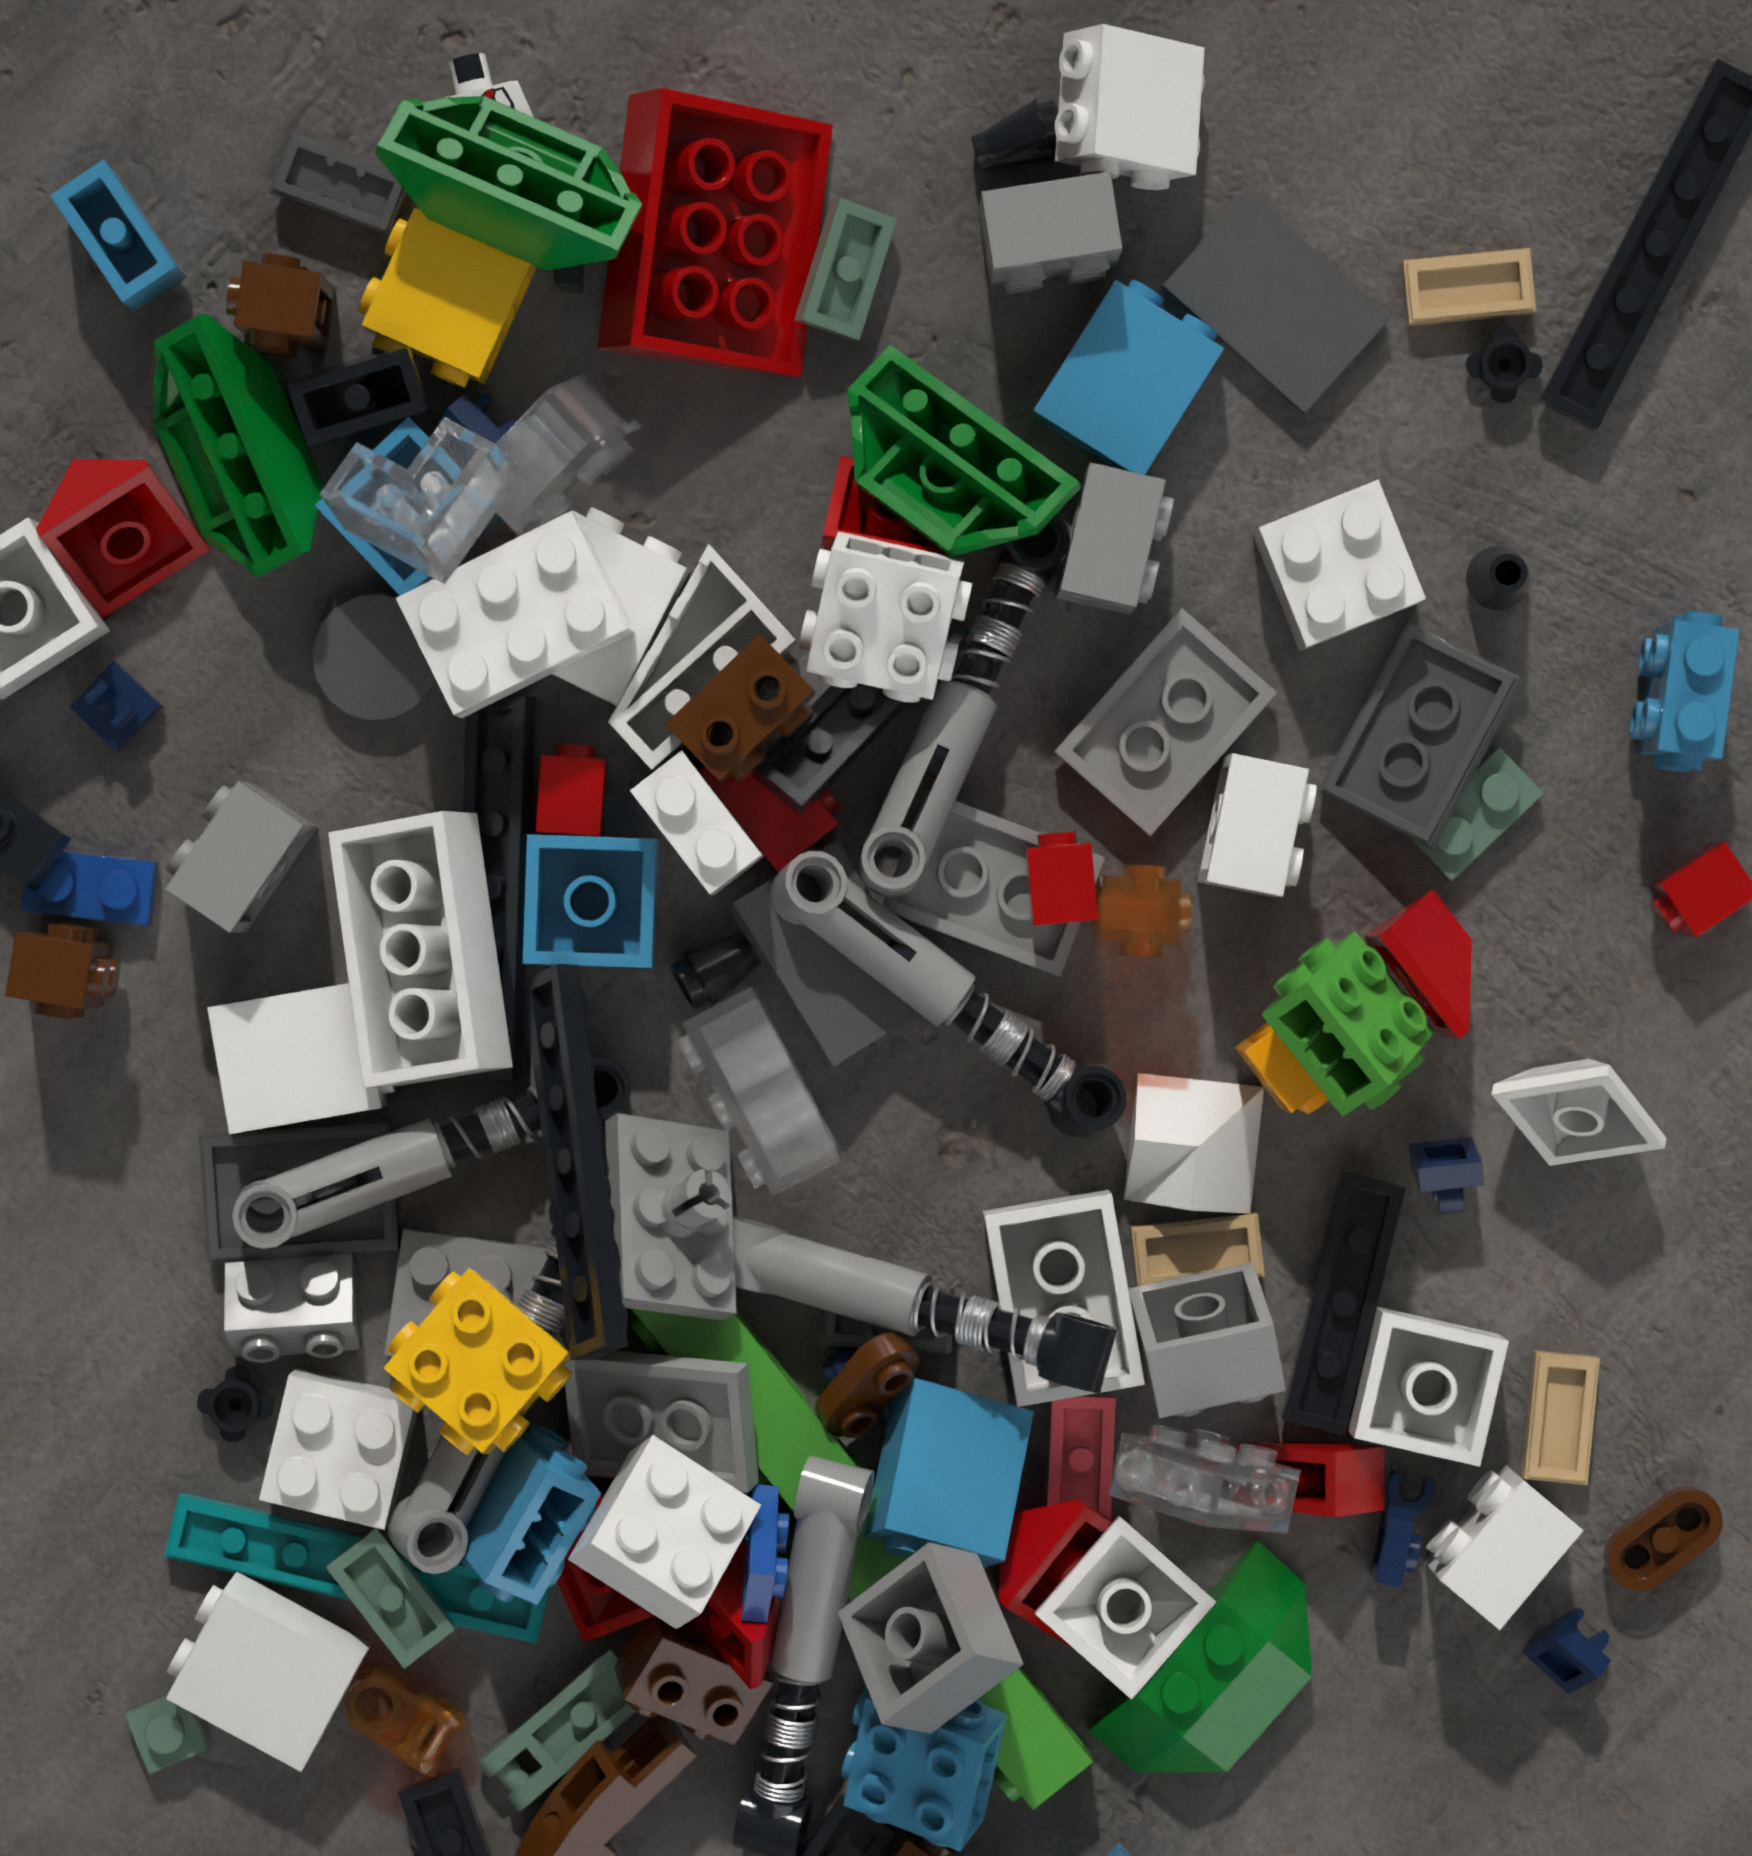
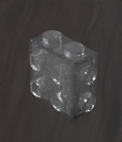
(1205, 1479)

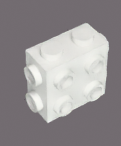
(1129, 105)
(884, 617)

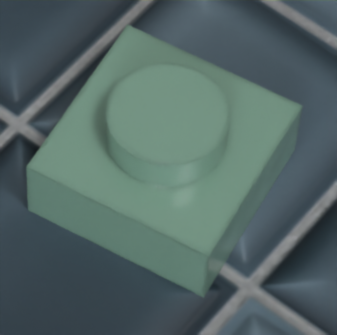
(166, 1733)

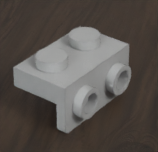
(291, 1307)

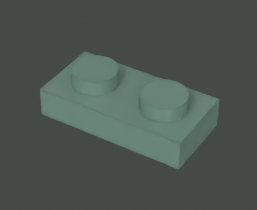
(845, 269)
(1487, 808)
(391, 1597)

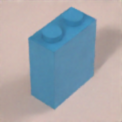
(1128, 378)
(948, 1472)

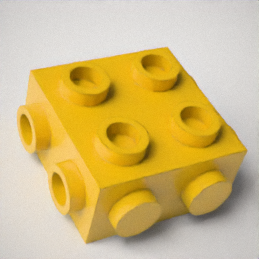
(445, 299)
(476, 1364)

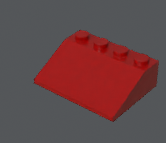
(718, 235)

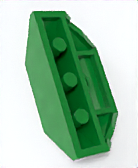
(509, 180)
(234, 446)
(947, 461)
(1221, 1679)

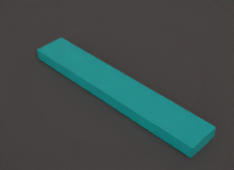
(299, 1551)

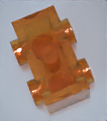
(1141, 910)

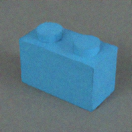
(118, 236)

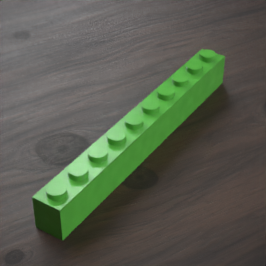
(1037, 1744)

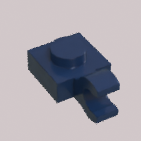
(1395, 1545)

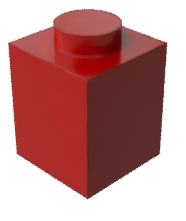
(572, 792)
(1060, 880)
(1702, 890)

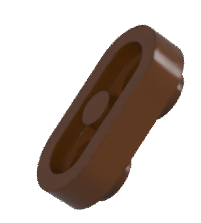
(867, 1385)
(1665, 1544)

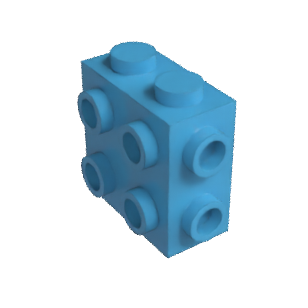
(1685, 691)
(529, 1517)
(922, 1779)

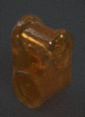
(408, 1720)

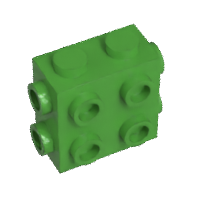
(1349, 1023)

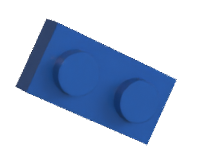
(96, 889)
(762, 1571)

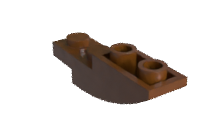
(607, 1792)

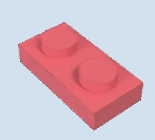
(1081, 1451)

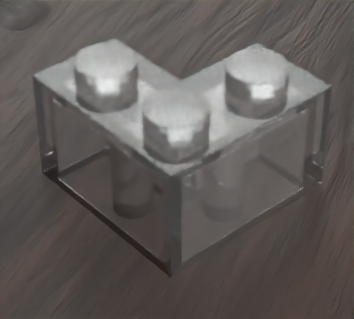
(562, 439)
(430, 509)

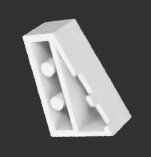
(700, 637)

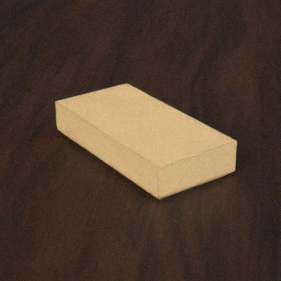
(1468, 287)
(1195, 1246)
(1560, 1417)

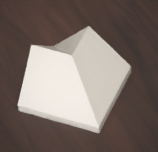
(1577, 1112)
(1193, 1144)
(1125, 1607)

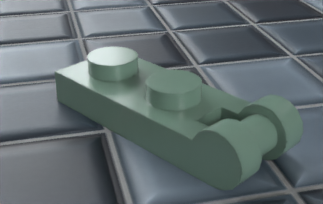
(560, 1731)

